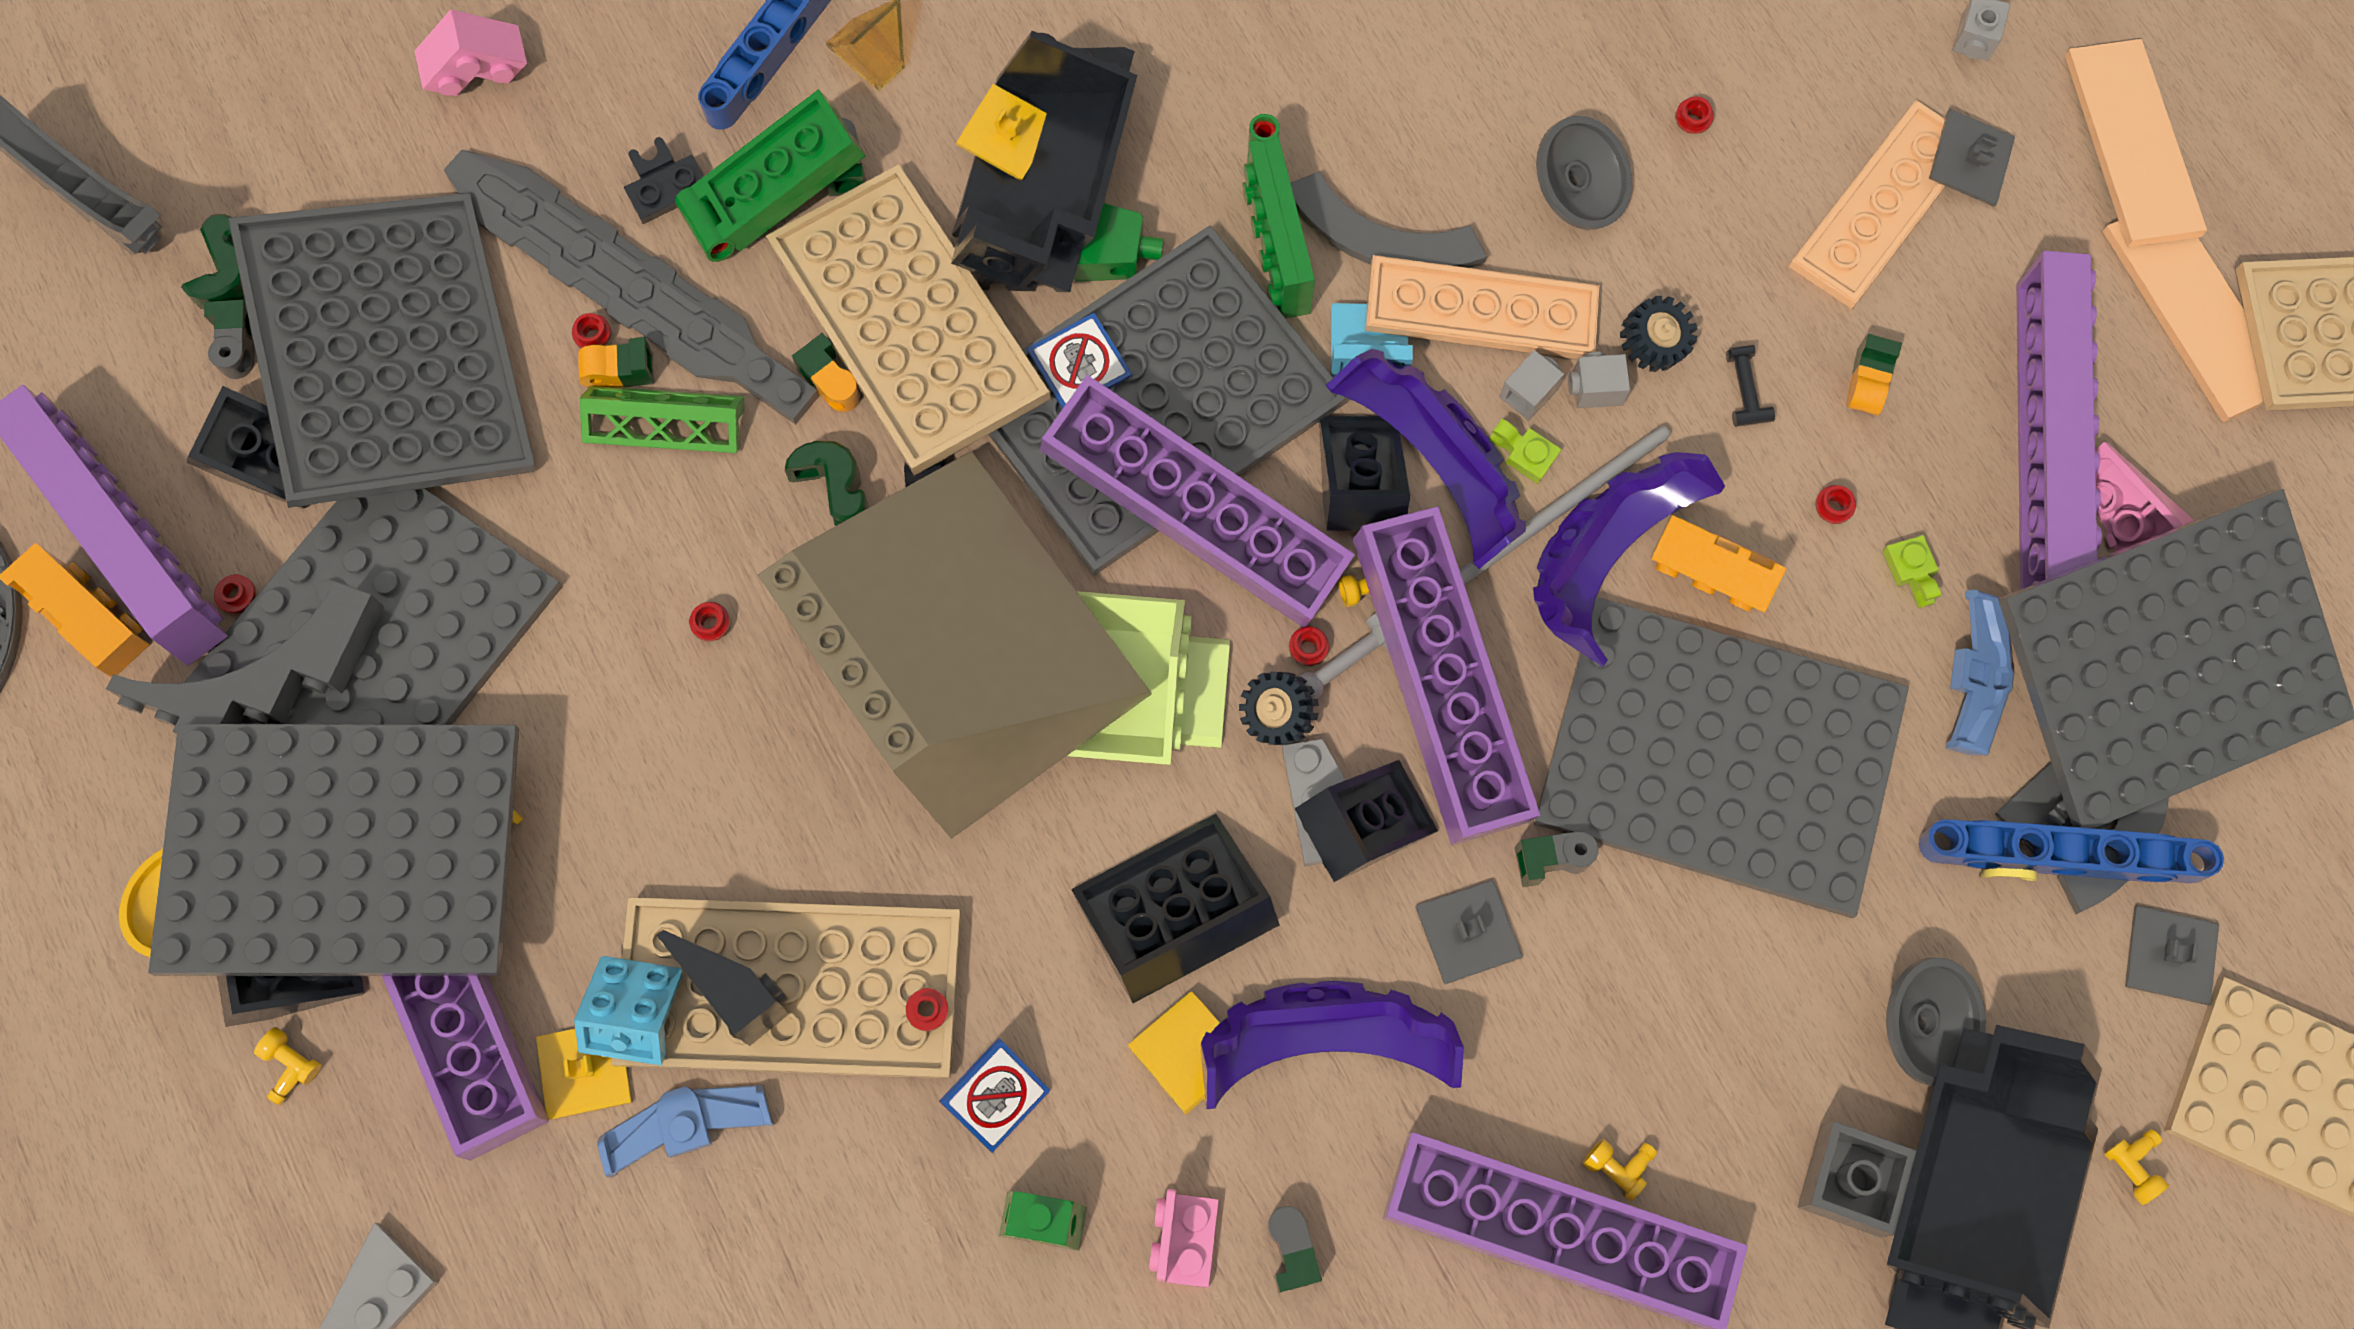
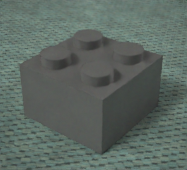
(1857, 1179)

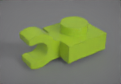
(1529, 453)
(1914, 565)

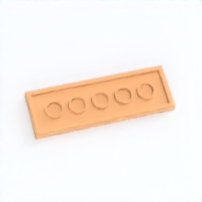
(2135, 143)
(1875, 210)
(1481, 307)
(2198, 317)

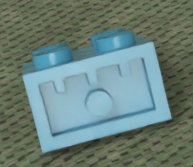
(1350, 339)
(627, 1010)

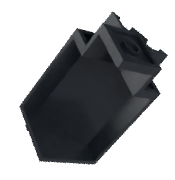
(1039, 225)
(1995, 1184)

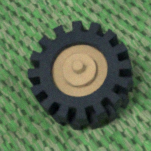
(1658, 333)
(1278, 708)

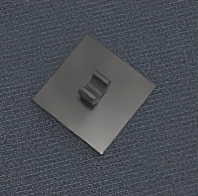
(1972, 157)
(2038, 804)
(1468, 932)
(2172, 955)

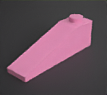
(2131, 504)

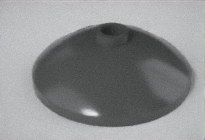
(1584, 172)
(1928, 1016)

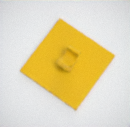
(1004, 132)
(576, 1080)

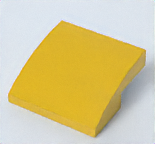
(1173, 1050)

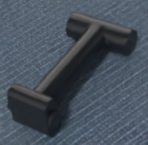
(1752, 412)

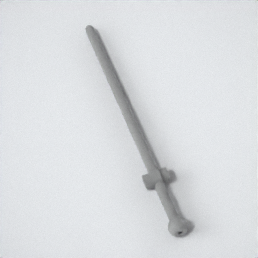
(1470, 571)

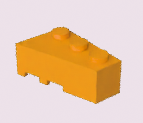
(1717, 564)
(77, 610)

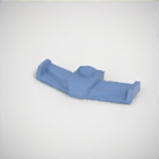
(1983, 675)
(682, 1123)

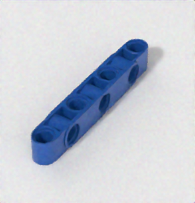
(746, 72)
(2072, 851)

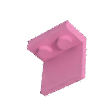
(1186, 1239)

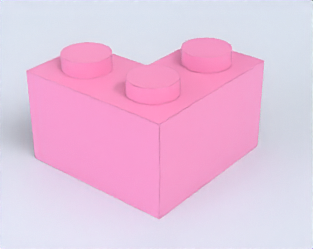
(468, 48)

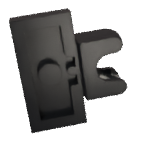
(659, 181)

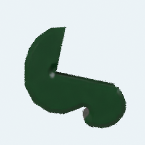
(226, 282)
(841, 473)

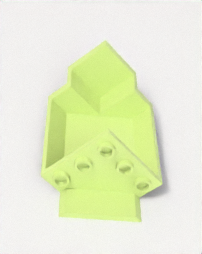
(1180, 671)

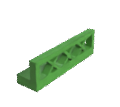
(664, 405)

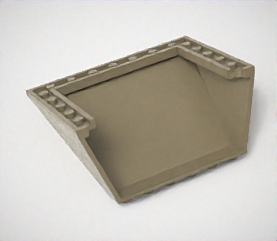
(954, 641)

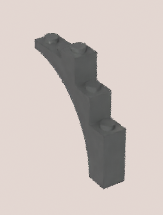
(89, 194)
(315, 657)

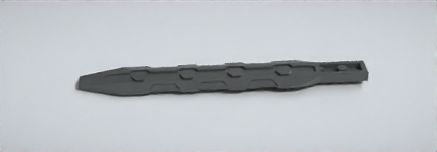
(624, 280)

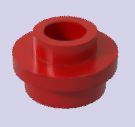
(1696, 106)
(589, 322)
(1843, 497)
(241, 601)
(705, 611)
(1313, 635)
(933, 1021)

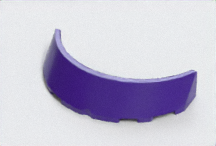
(1446, 439)
(1602, 530)
(1327, 1019)

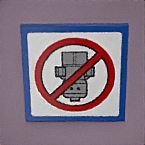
(1077, 352)
(994, 1095)

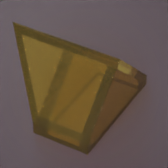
(872, 44)

